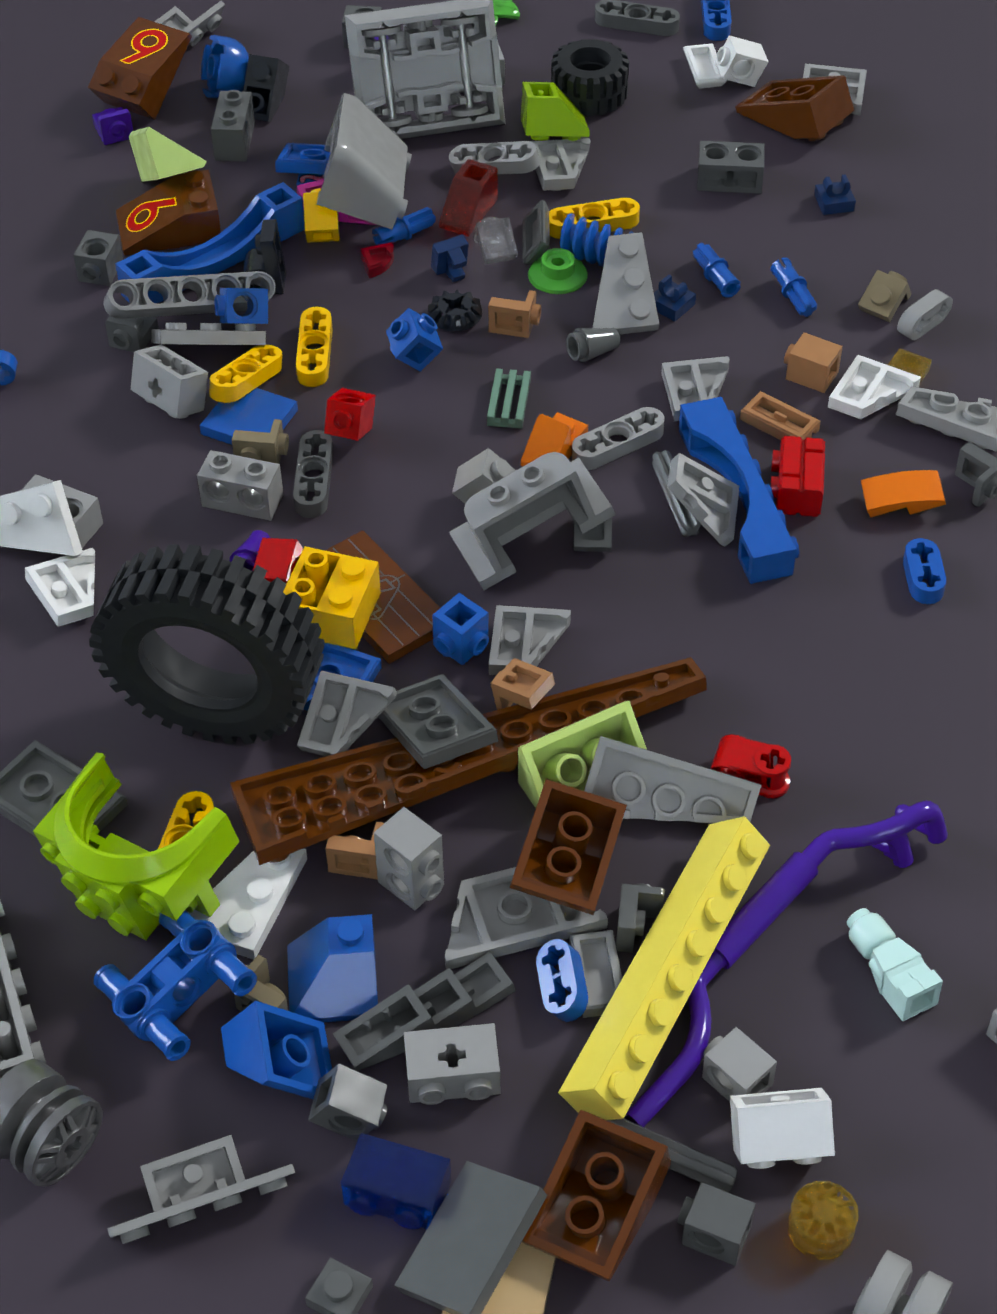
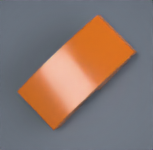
(911, 489)

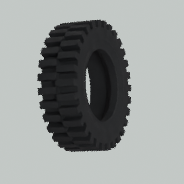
(223, 601)

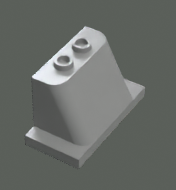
(522, 503)

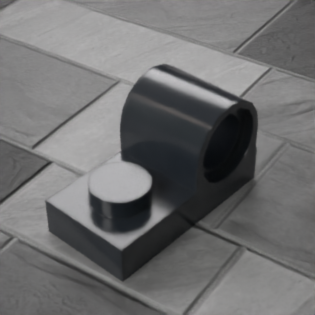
(268, 256)

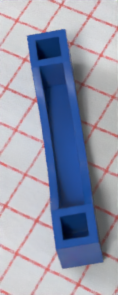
(225, 248)
(713, 437)

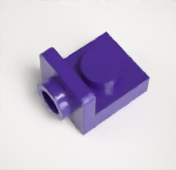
(113, 125)

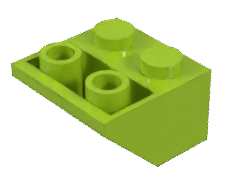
(550, 113)

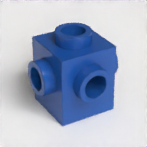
(414, 339)
(460, 629)

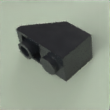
(267, 83)

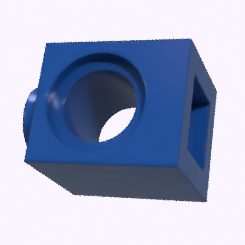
(256, 310)

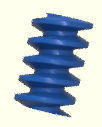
(586, 242)

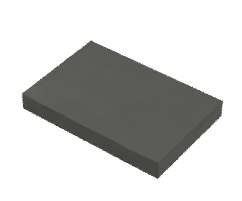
(436, 722)
(37, 782)
(471, 1240)

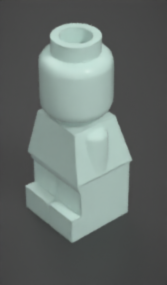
(895, 965)

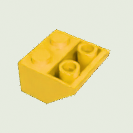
(338, 592)

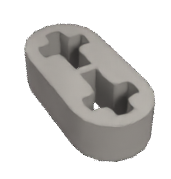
(924, 314)

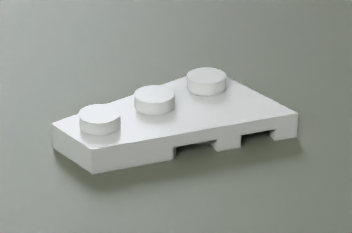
(38, 520)
(253, 899)

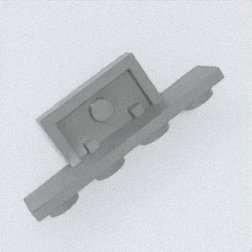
(193, 1180)

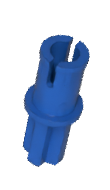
(405, 227)
(716, 270)
(794, 287)

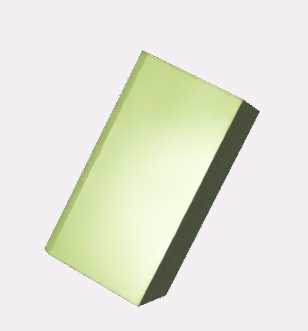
(161, 157)
(569, 752)

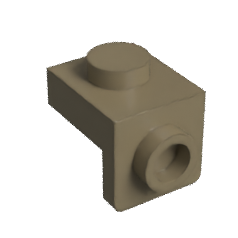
(884, 295)
(262, 445)

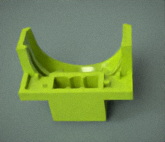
(120, 878)

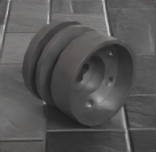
(45, 1122)

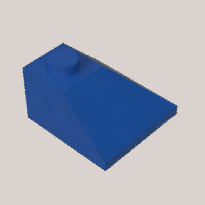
(333, 970)
(277, 1048)

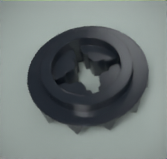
(457, 318)

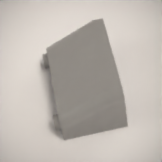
(364, 166)

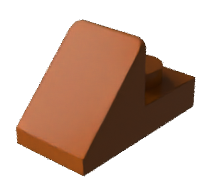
(552, 435)

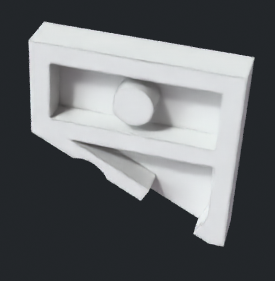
(870, 387)
(65, 586)

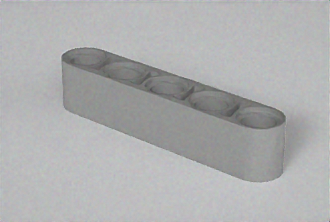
(174, 301)

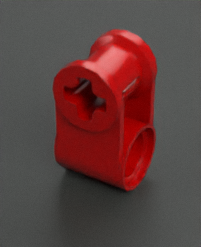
(754, 763)

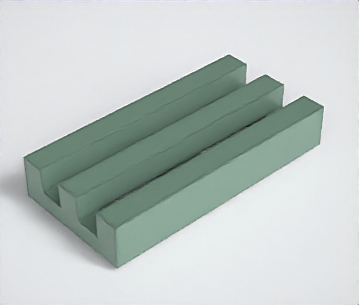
(511, 380)

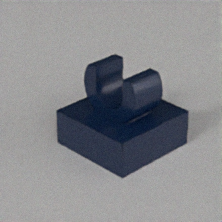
(835, 196)
(673, 299)

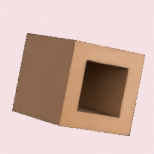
(813, 362)

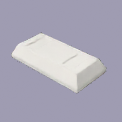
(703, 65)

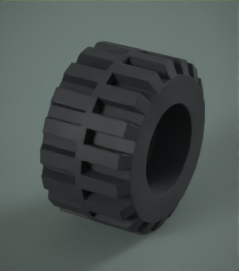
(591, 75)

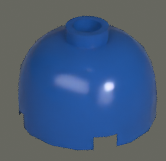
(223, 65)

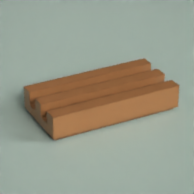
(777, 423)

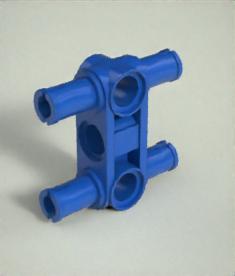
(174, 982)

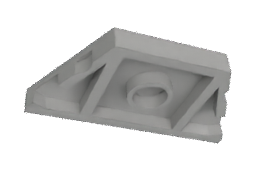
(509, 921)

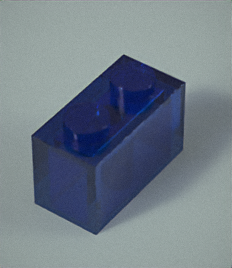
(395, 1182)

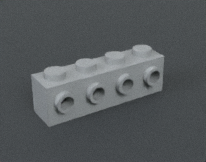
(15, 1020)

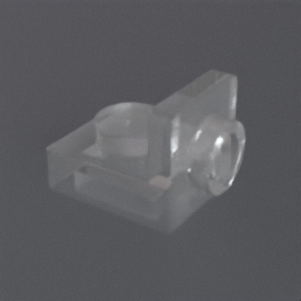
(495, 240)

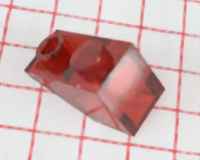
(469, 197)

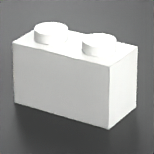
(782, 1127)

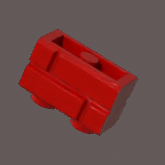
(800, 475)

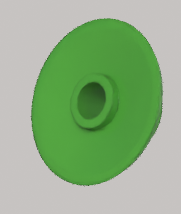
(557, 272)

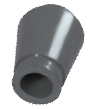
(591, 342)

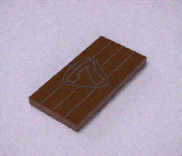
(403, 610)

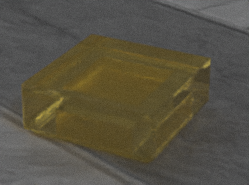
(911, 363)

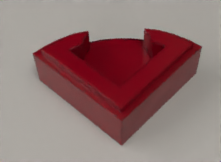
(377, 258)

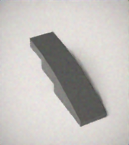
(434, 1005)

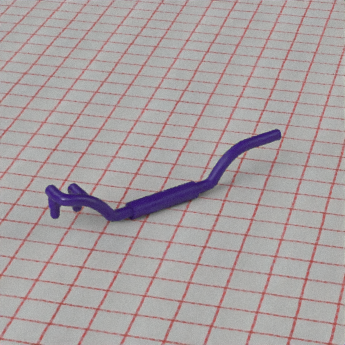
(763, 909)

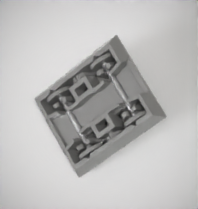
(428, 66)

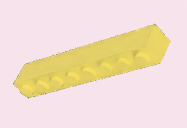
(664, 970)

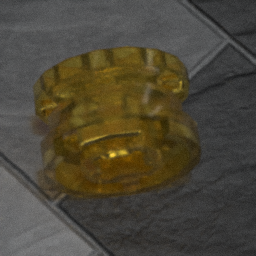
(822, 1220)

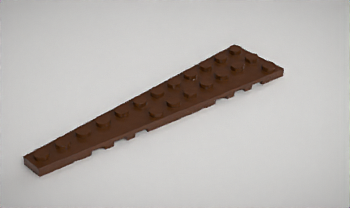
(354, 787)

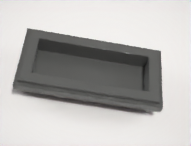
(536, 233)

